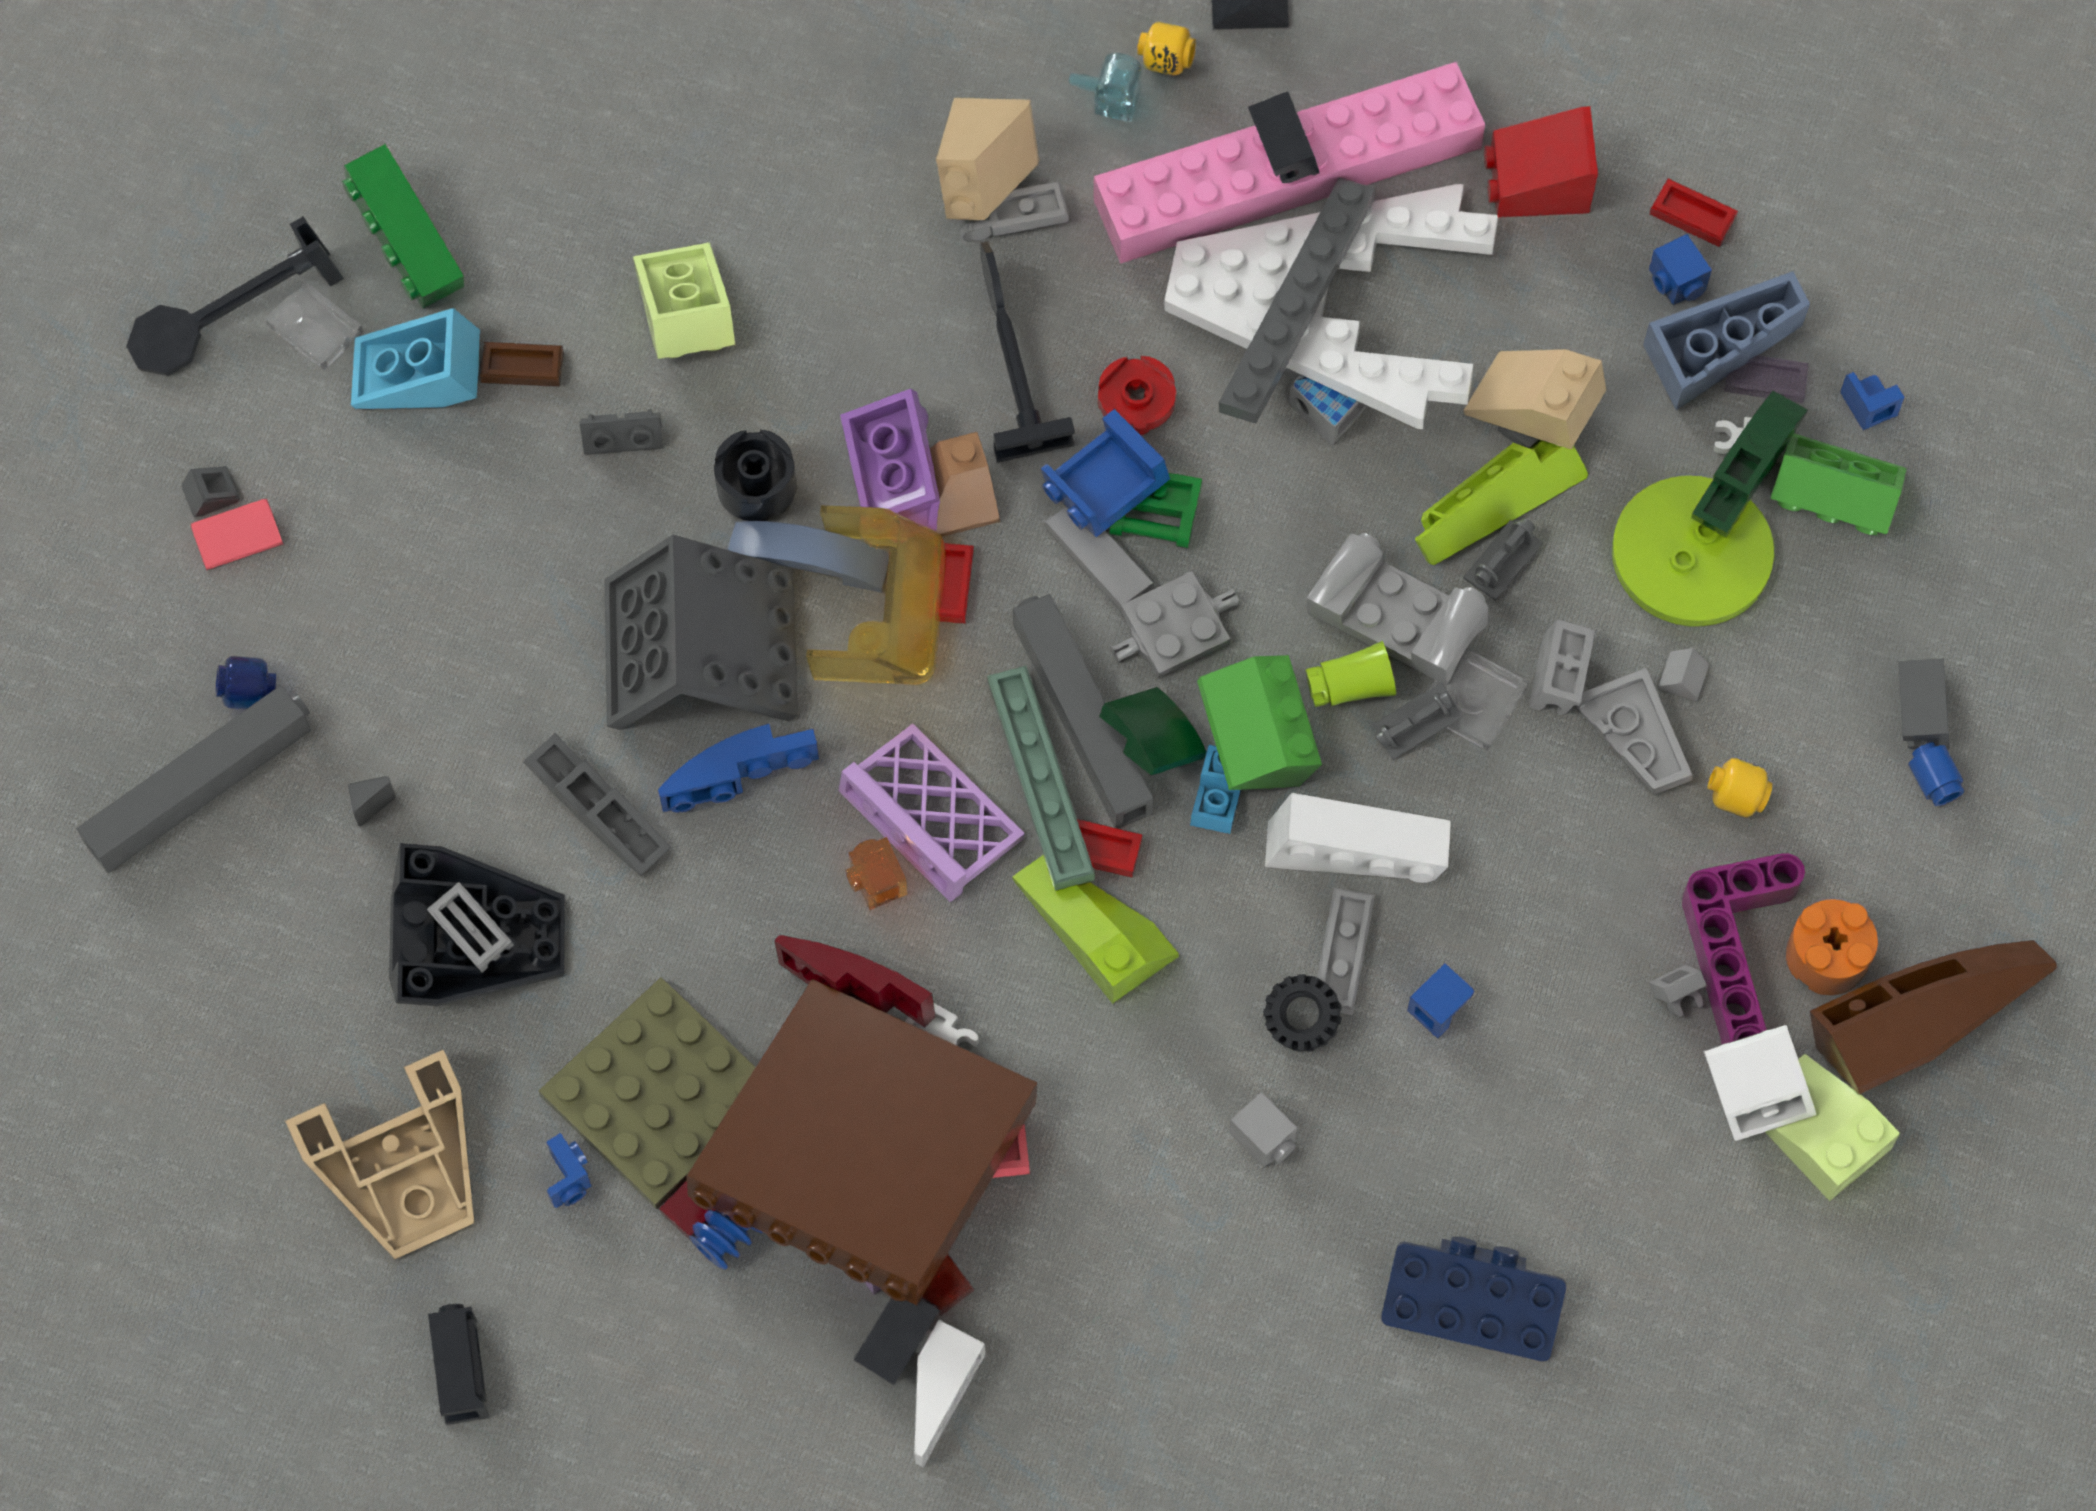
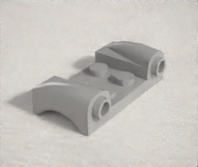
(1387, 605)

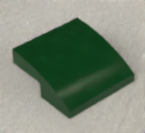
(1156, 731)

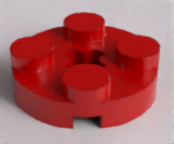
(1136, 374)

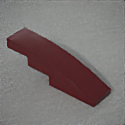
(855, 977)

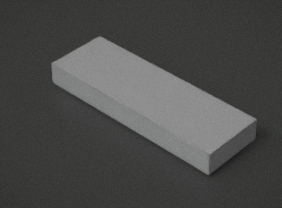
(1100, 559)
(1345, 945)

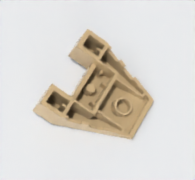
(404, 1175)

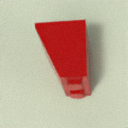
(1543, 166)

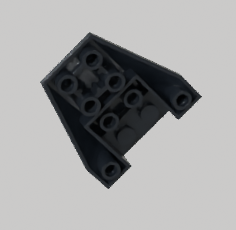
(427, 962)

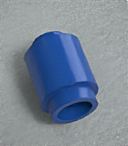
(1936, 773)

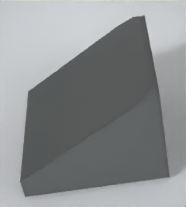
(209, 490)
(370, 797)

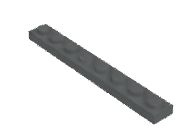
(1296, 301)

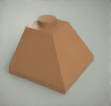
(963, 485)

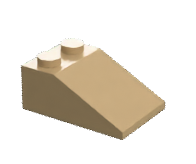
(1540, 394)

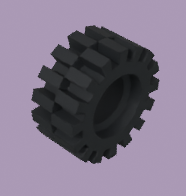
(1284, 994)

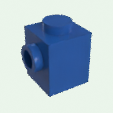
(1680, 270)

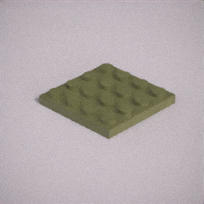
(651, 1090)

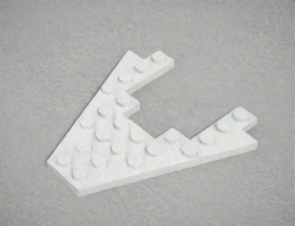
(1234, 275)

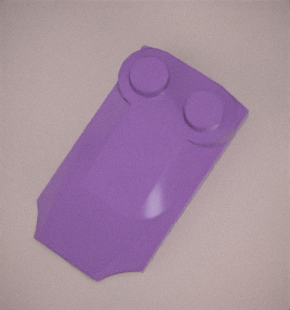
(893, 457)

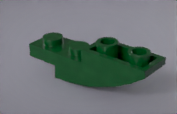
(1748, 463)

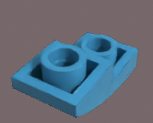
(1214, 802)

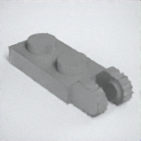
(1021, 211)

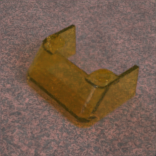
(907, 640)

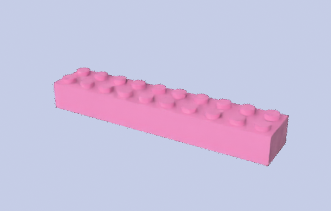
(1233, 183)

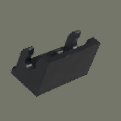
(1284, 138)
(896, 1337)

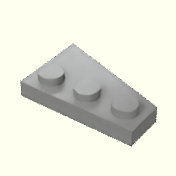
(1638, 729)

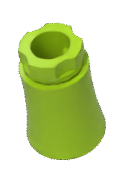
(1352, 677)

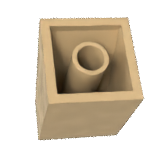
(985, 154)

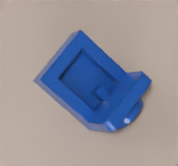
(570, 1162)

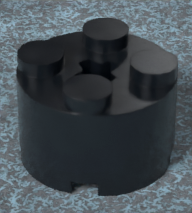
(755, 475)

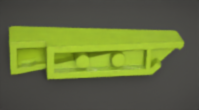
(1496, 494)

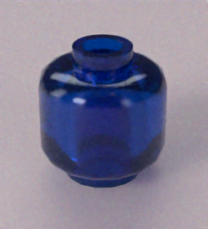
(243, 681)

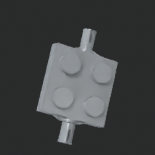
(1175, 624)

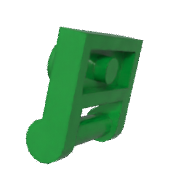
(1174, 499)

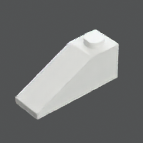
(943, 1373)

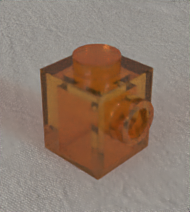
(876, 873)

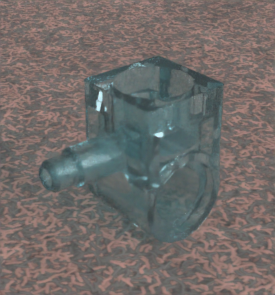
(1115, 88)

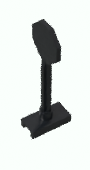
(169, 336)
(1031, 435)

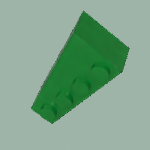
(402, 227)

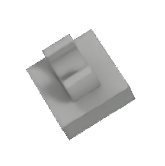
(1678, 984)

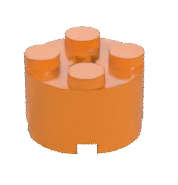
(1811, 950)

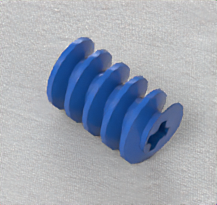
(719, 1237)

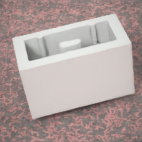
(1760, 1083)

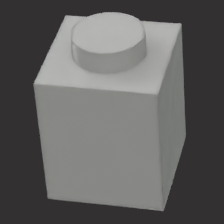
(1264, 1131)

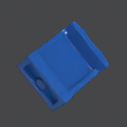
(1106, 476)

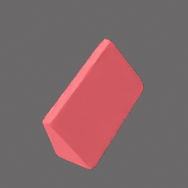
(236, 534)

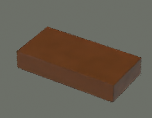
(522, 364)

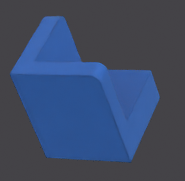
(1870, 400)
(1439, 1000)

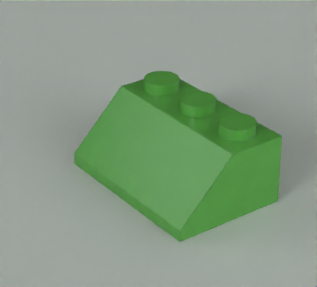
(1838, 485)
(1260, 724)

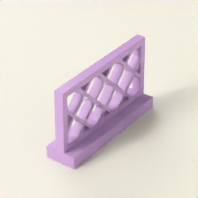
(900, 824)

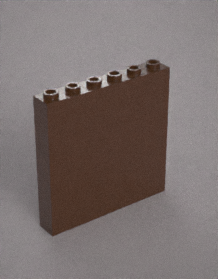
(862, 1142)

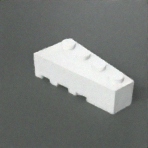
(1356, 840)

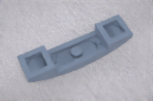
(813, 551)

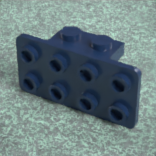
(1474, 1297)

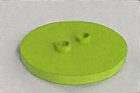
(1683, 567)

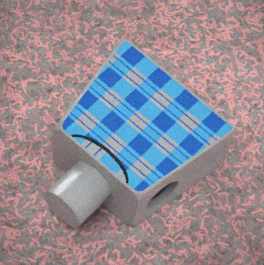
(1323, 407)

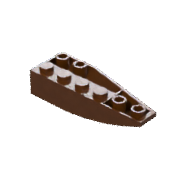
(1922, 1010)

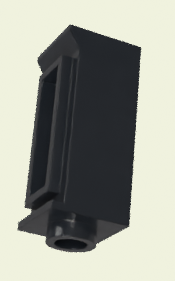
(458, 1364)

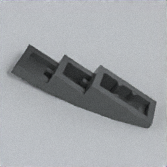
(597, 804)

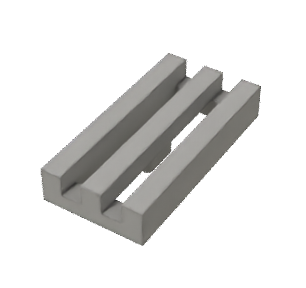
(492, 952)

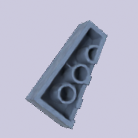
(1716, 337)

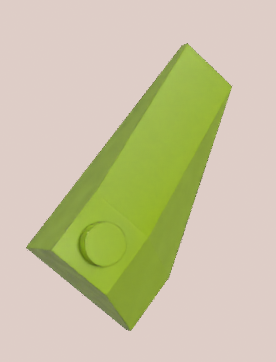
(1101, 932)

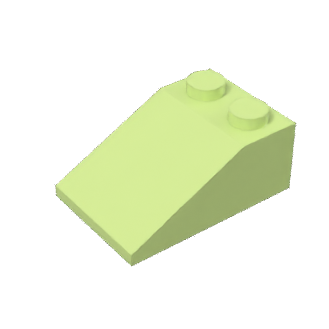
(684, 301)
(1840, 1139)

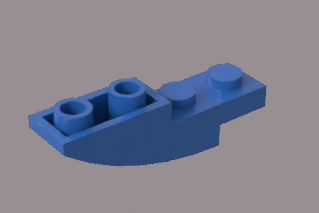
(718, 769)

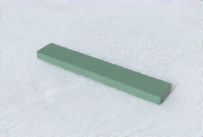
(1040, 778)

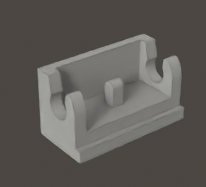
(1562, 666)

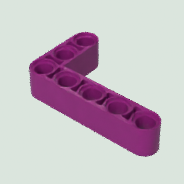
(1728, 949)

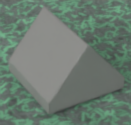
(1684, 673)

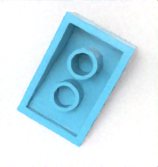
(417, 364)

